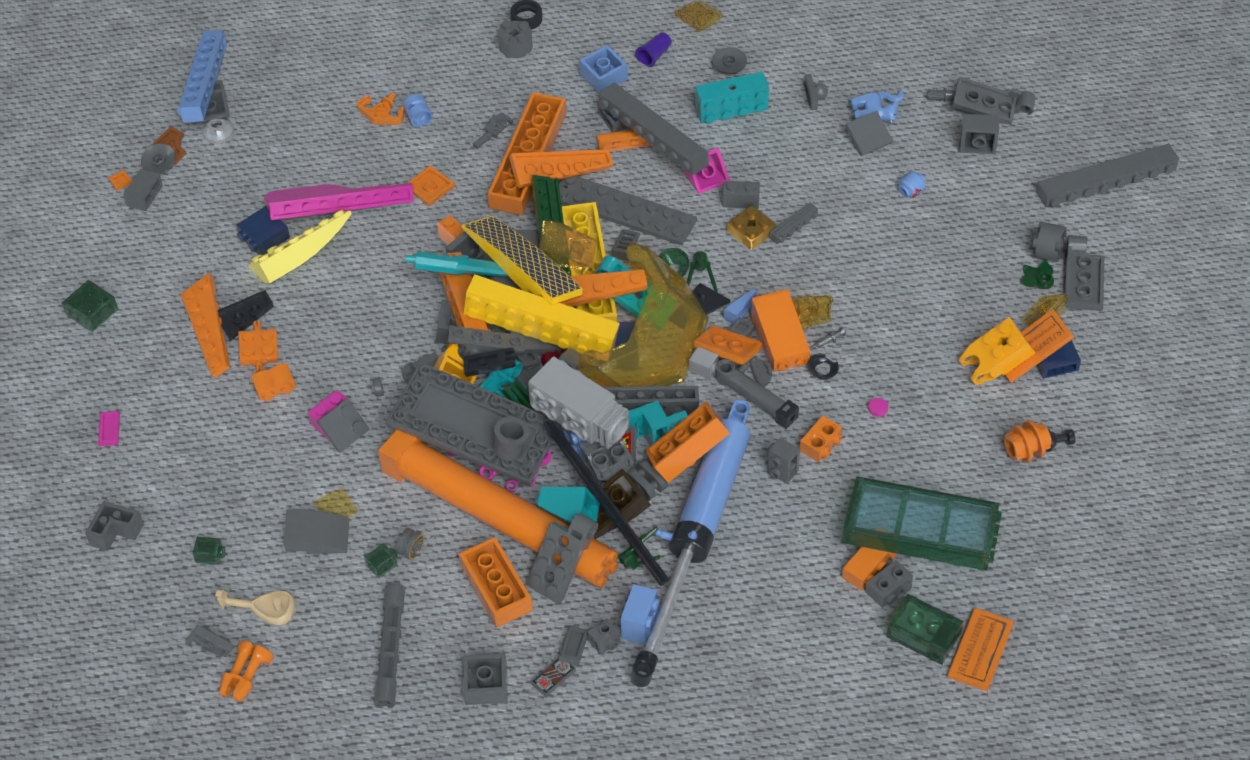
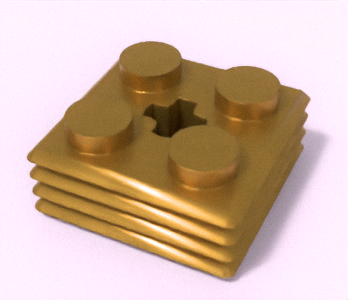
(750, 227)

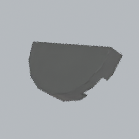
(761, 371)

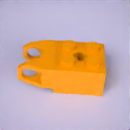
(997, 352)
(453, 364)

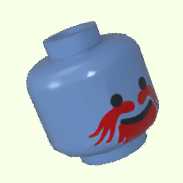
(911, 184)

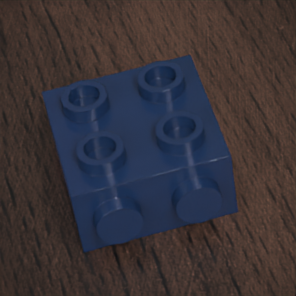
(262, 232)

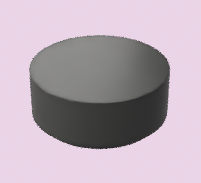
(378, 386)

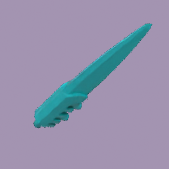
(454, 265)

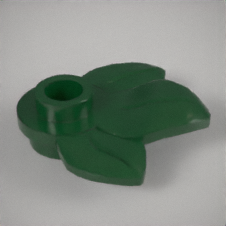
(1034, 276)

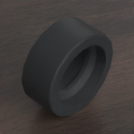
(527, 5)

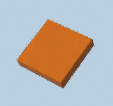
(431, 185)

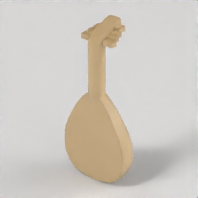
(272, 607)

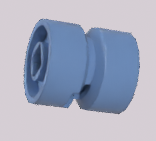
(417, 110)

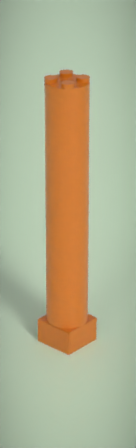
(513, 516)

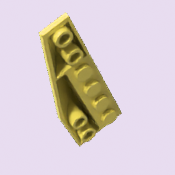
(298, 249)

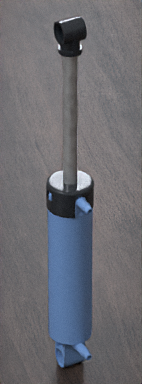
(697, 525)

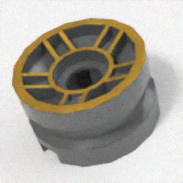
(409, 543)

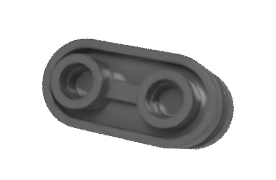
(647, 479)

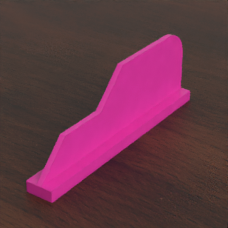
(332, 198)

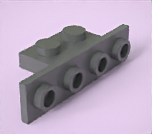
(483, 341)

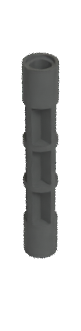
(388, 658)

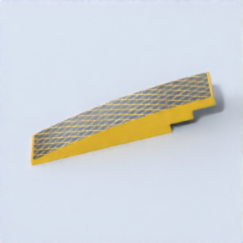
(522, 260)

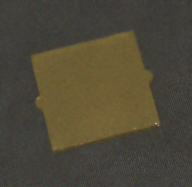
(336, 503)

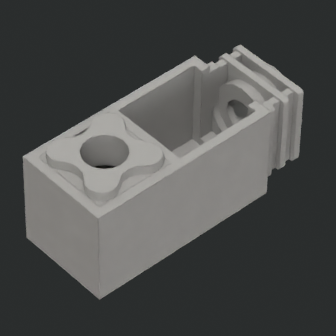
(578, 403)

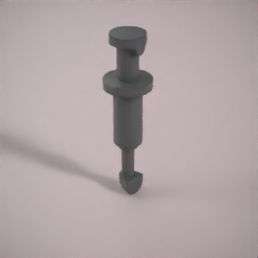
(829, 338)

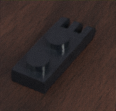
(489, 362)

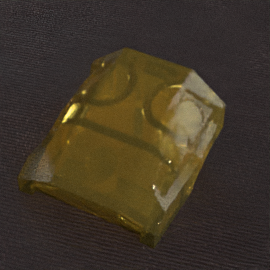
(698, 14)
(813, 310)

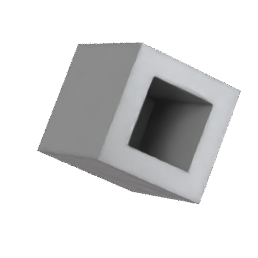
(703, 362)

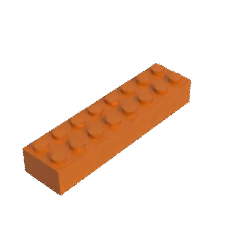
(534, 133)

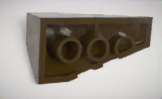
(626, 498)

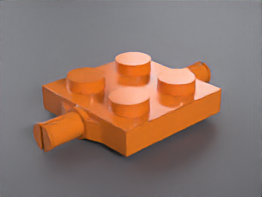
(258, 347)

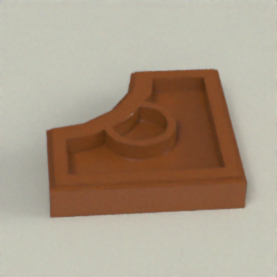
(173, 138)

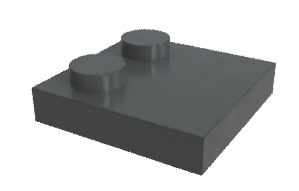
(465, 245)
(342, 425)

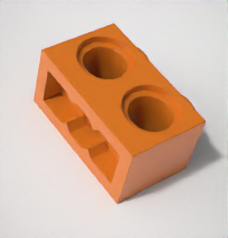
(823, 435)

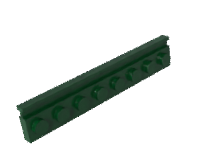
(547, 203)

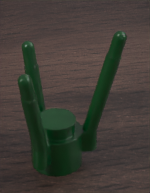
(700, 263)
(629, 556)

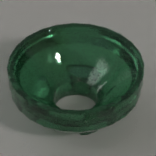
(678, 257)

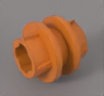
(1027, 441)

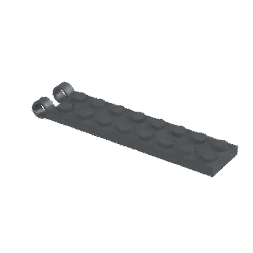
(628, 209)

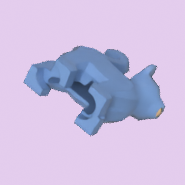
(872, 102)

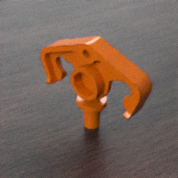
(380, 112)

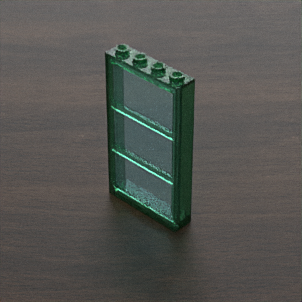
(922, 523)

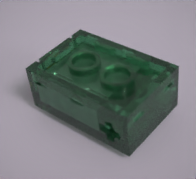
(924, 629)

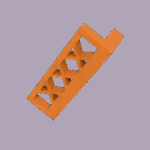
(620, 140)

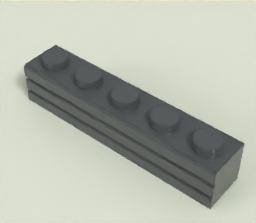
(793, 223)

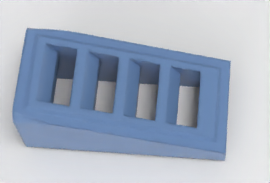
(739, 307)

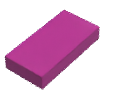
(109, 428)

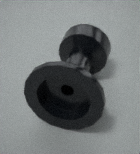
(1067, 437)

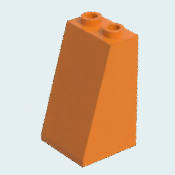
(779, 330)

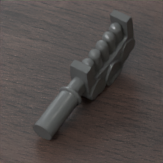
(493, 128)

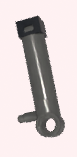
(735, 378)

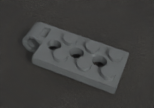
(1015, 100)
(1074, 284)
(579, 536)

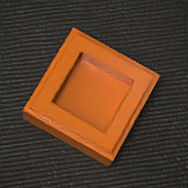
(120, 180)

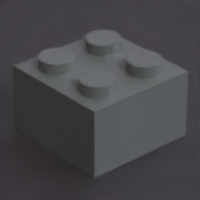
(979, 134)
(485, 679)

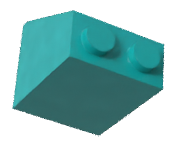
(568, 502)

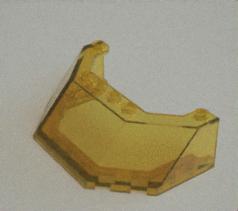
(662, 334)

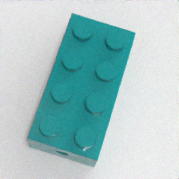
(731, 97)

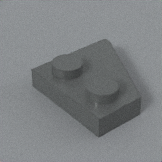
(209, 641)

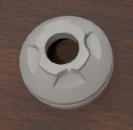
(220, 134)

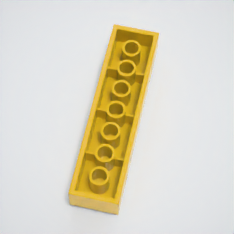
(586, 220)
(538, 318)

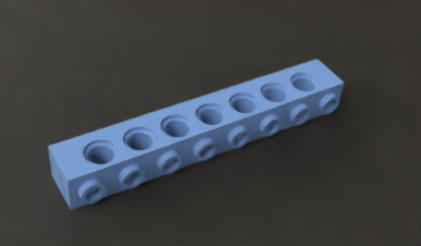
(202, 76)

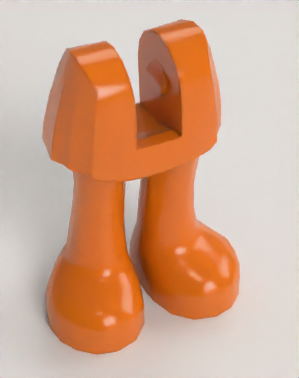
(243, 683)

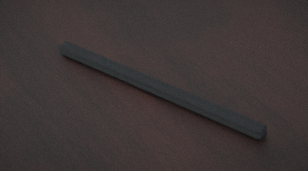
(606, 502)

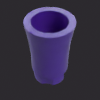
(653, 49)

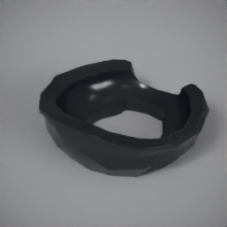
(819, 359)

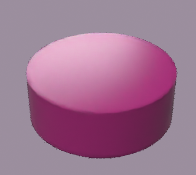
(878, 407)

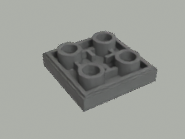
(869, 133)

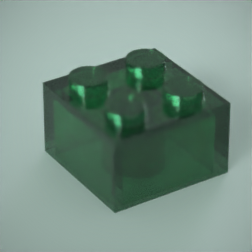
(90, 306)

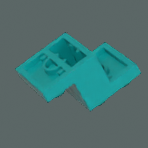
(652, 421)

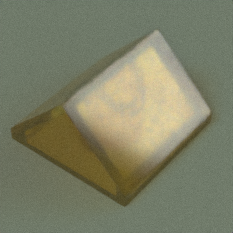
(1044, 305)

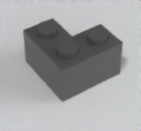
(113, 521)

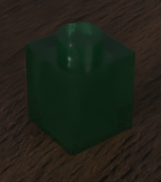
(208, 550)
(381, 560)

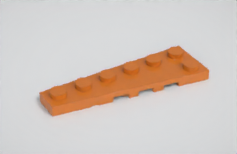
(557, 164)
(607, 285)
(204, 316)

